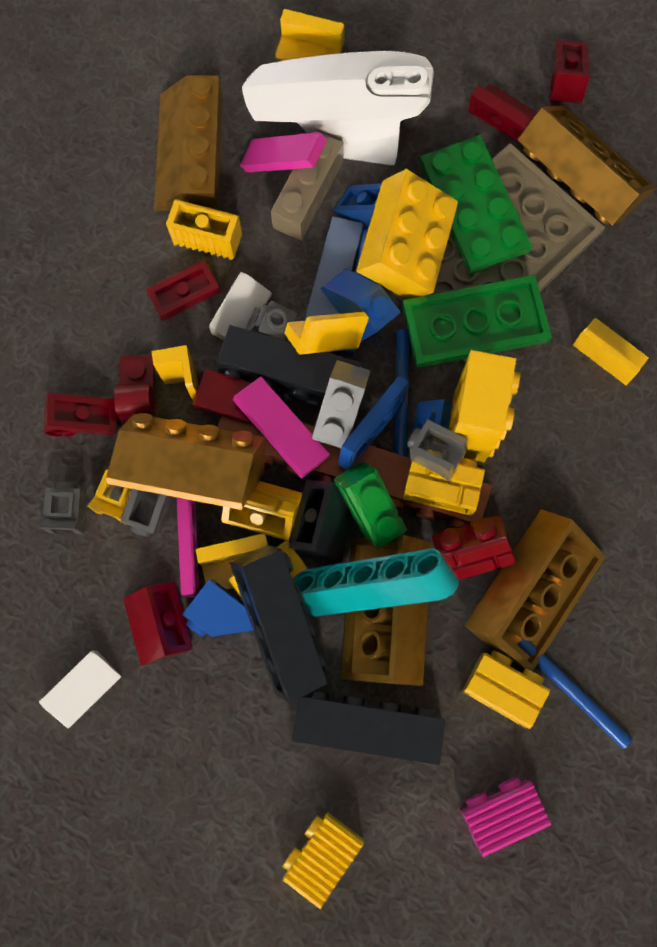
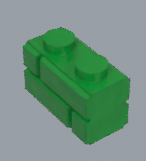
(370, 504)

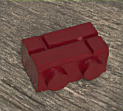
(475, 547)

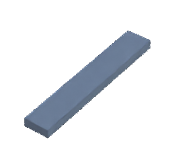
(337, 255)

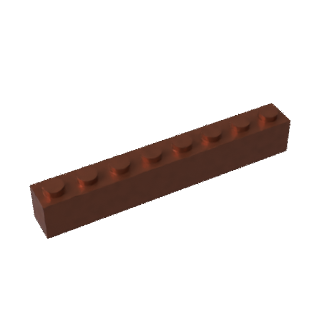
(390, 466)

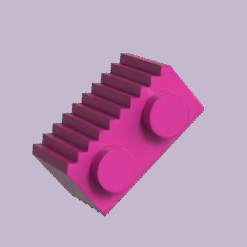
(504, 815)

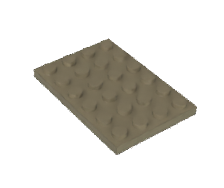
(551, 219)

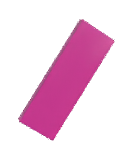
(283, 152)
(281, 427)
(187, 544)

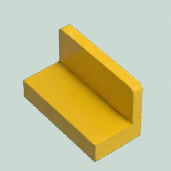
(308, 36)
(327, 332)
(610, 351)
(176, 366)
(216, 557)

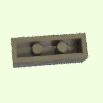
(306, 191)

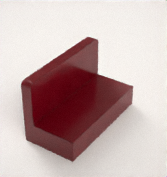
(501, 111)
(217, 395)
(157, 623)

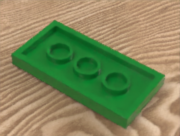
(485, 218)
(476, 319)

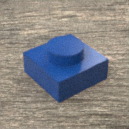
(436, 411)

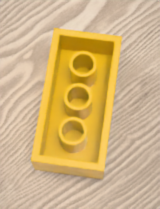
(483, 403)

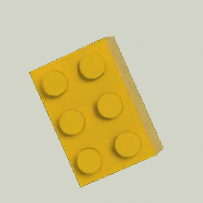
(407, 235)

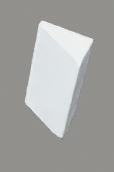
(239, 305)
(80, 689)

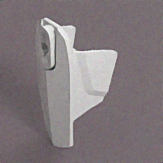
(345, 97)

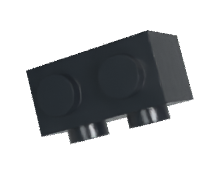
(321, 522)

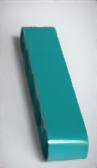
(377, 583)

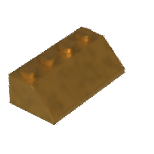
(189, 143)
(585, 164)
(187, 460)
(538, 591)
(386, 641)

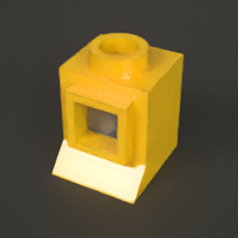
(110, 499)

